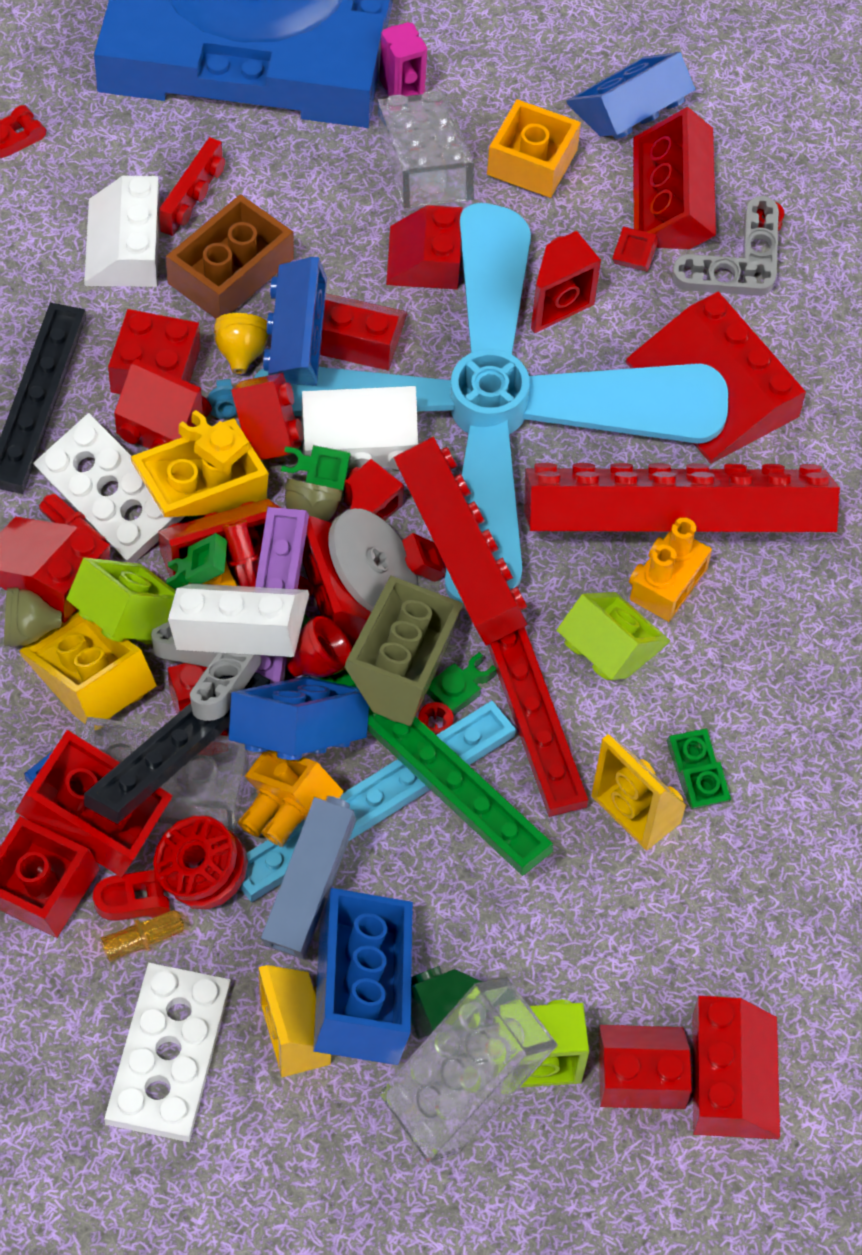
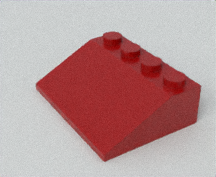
(758, 385)

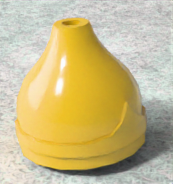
(240, 339)

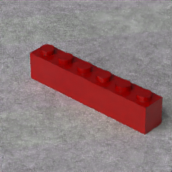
(461, 542)

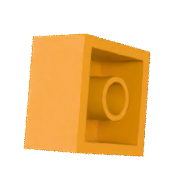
(533, 148)

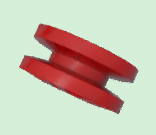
(185, 847)

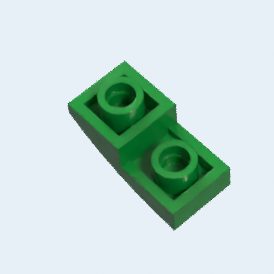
(697, 769)

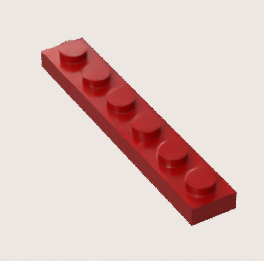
(538, 724)

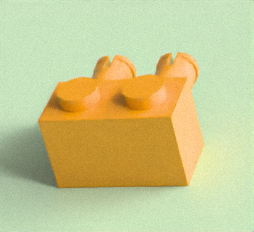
(671, 570)
(286, 791)

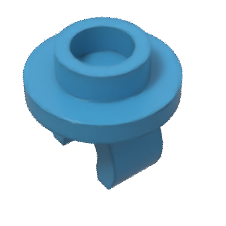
(222, 400)

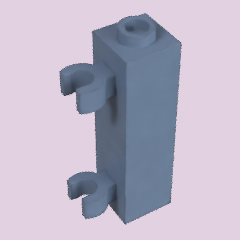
(309, 876)

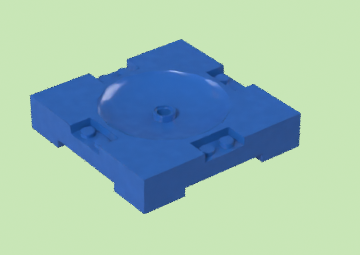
(247, 51)

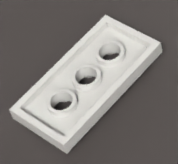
(83, 489)
(185, 1074)

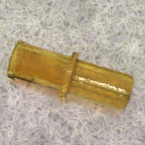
(141, 935)

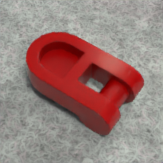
(13, 142)
(116, 899)

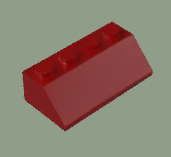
(675, 181)

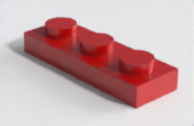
(191, 187)

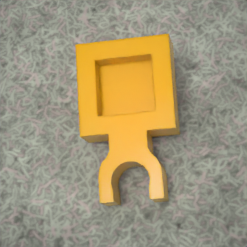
(215, 444)

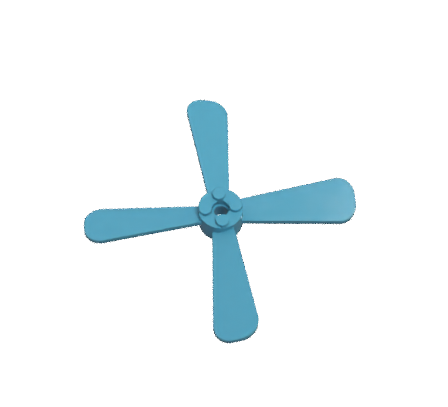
(495, 394)

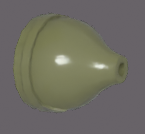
(315, 499)
(27, 617)

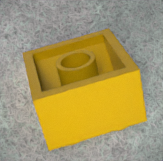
(289, 1013)

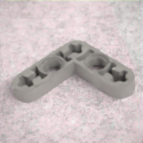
(750, 263)
(203, 702)

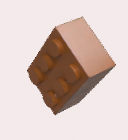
(230, 257)

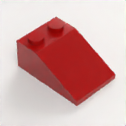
(46, 558)

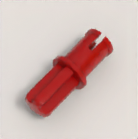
(61, 513)
(242, 552)

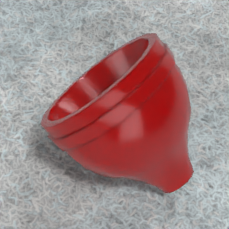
(320, 649)

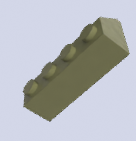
(402, 648)

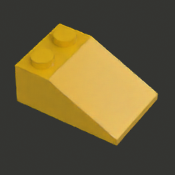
(191, 486)
(89, 670)
(635, 794)

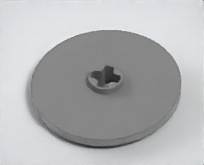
(366, 554)

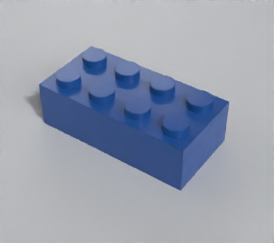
(364, 977)

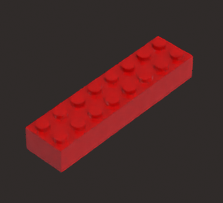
(658, 496)

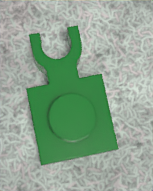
(324, 466)
(203, 562)
(459, 687)

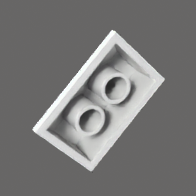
(123, 233)
(362, 422)
(237, 619)

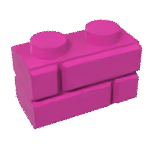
(403, 60)

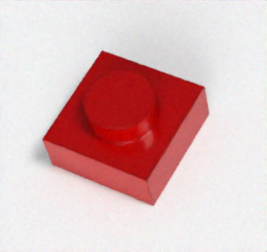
(635, 249)
(423, 557)

